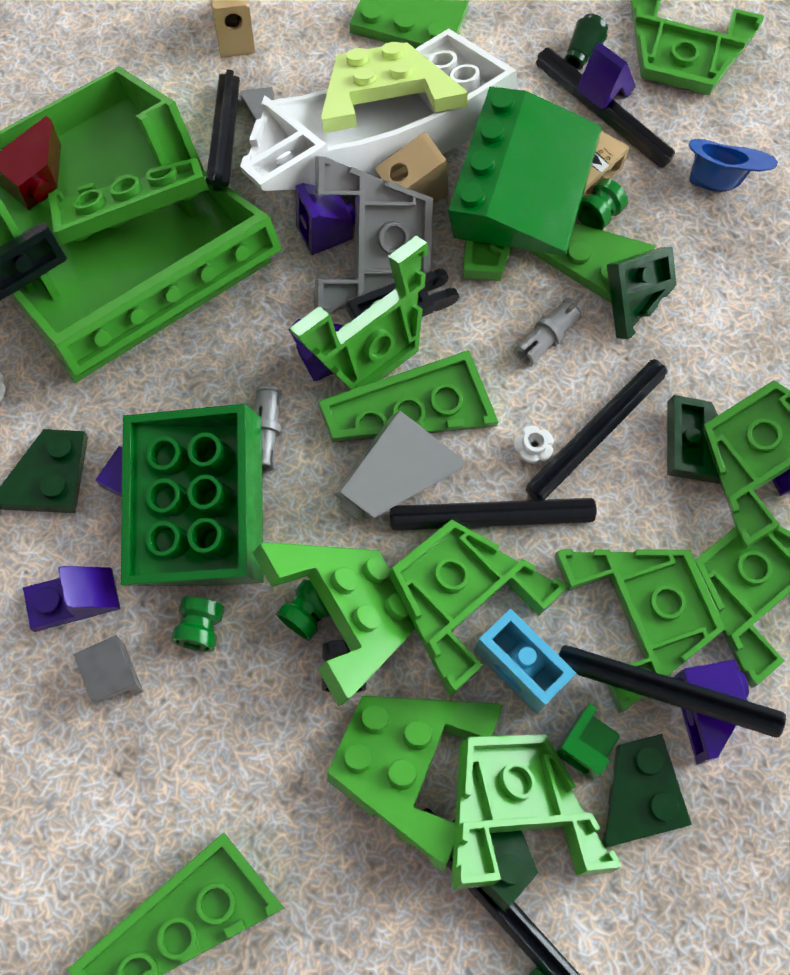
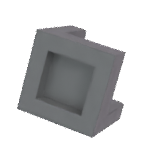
(107, 670)

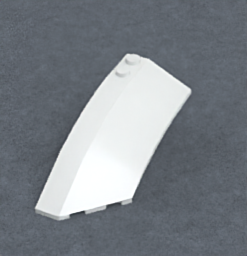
(293, 134)

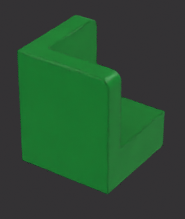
(588, 744)

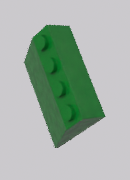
(523, 173)
(192, 497)

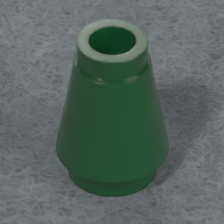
(586, 35)

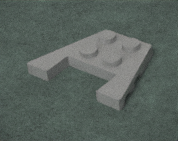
(384, 221)

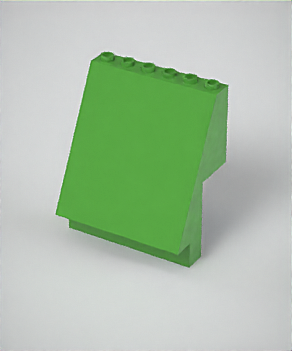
(153, 267)

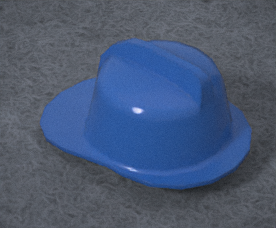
(725, 166)

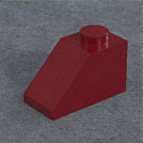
(31, 164)

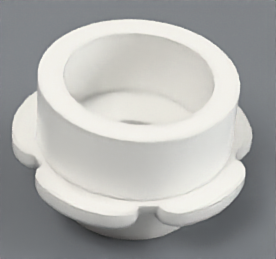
(534, 454)

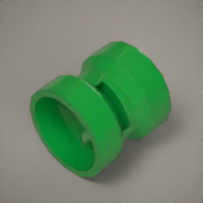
(605, 201)
(303, 611)
(197, 627)

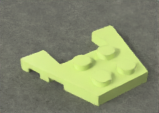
(385, 74)

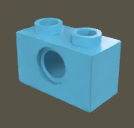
(524, 661)

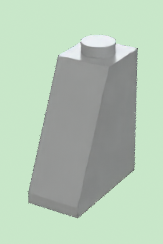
(394, 468)

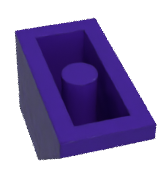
(322, 219)
(706, 733)

